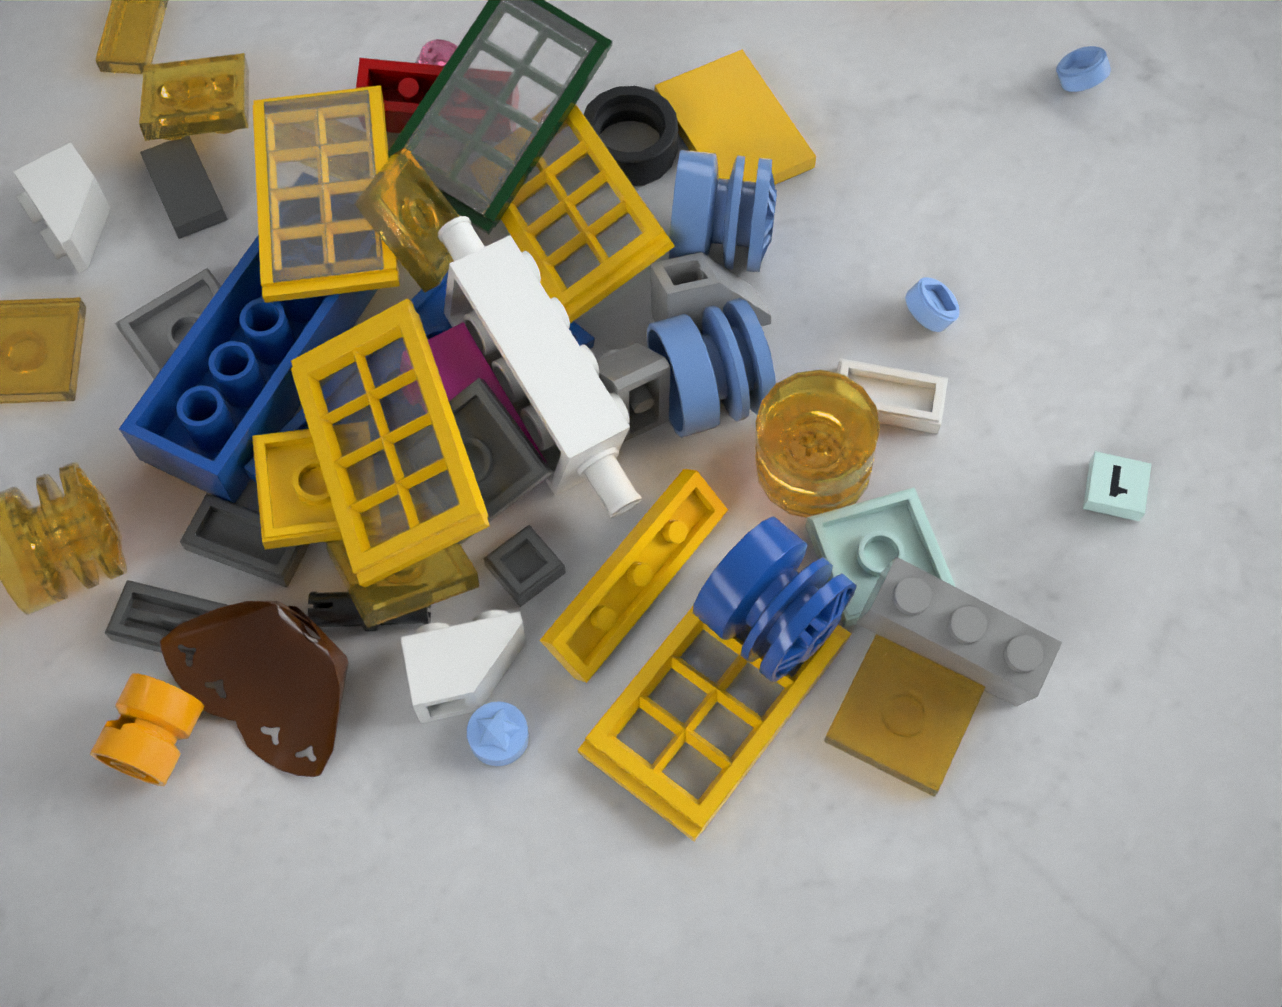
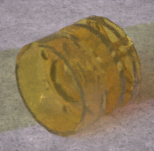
(823, 416)
(56, 537)

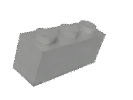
(959, 632)

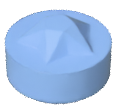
(1083, 68)
(932, 304)
(497, 733)

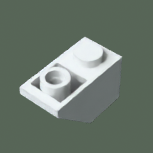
(68, 201)
(461, 664)

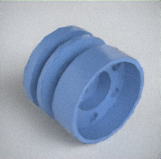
(722, 209)
(722, 364)

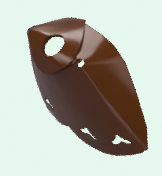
(270, 678)

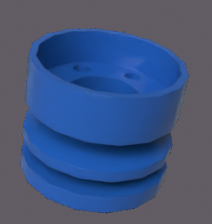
(762, 589)

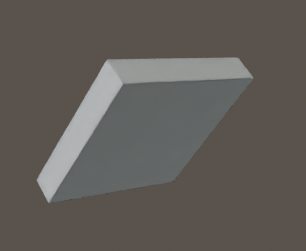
(163, 323)

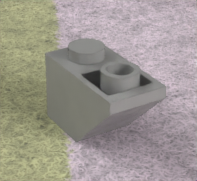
(697, 282)

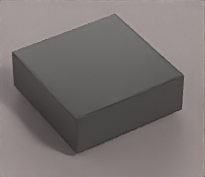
(524, 565)

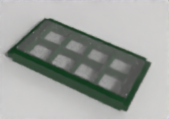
(501, 104)

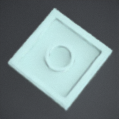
(868, 536)

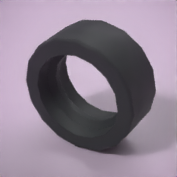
(643, 106)

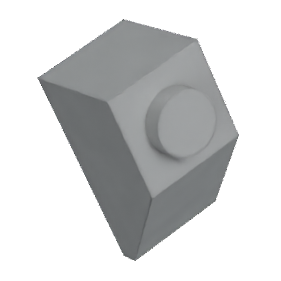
(641, 382)

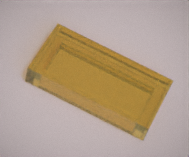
(130, 35)

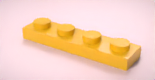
(634, 575)

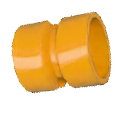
(147, 730)

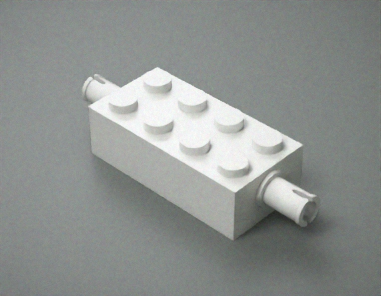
(539, 363)

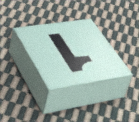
(1117, 486)

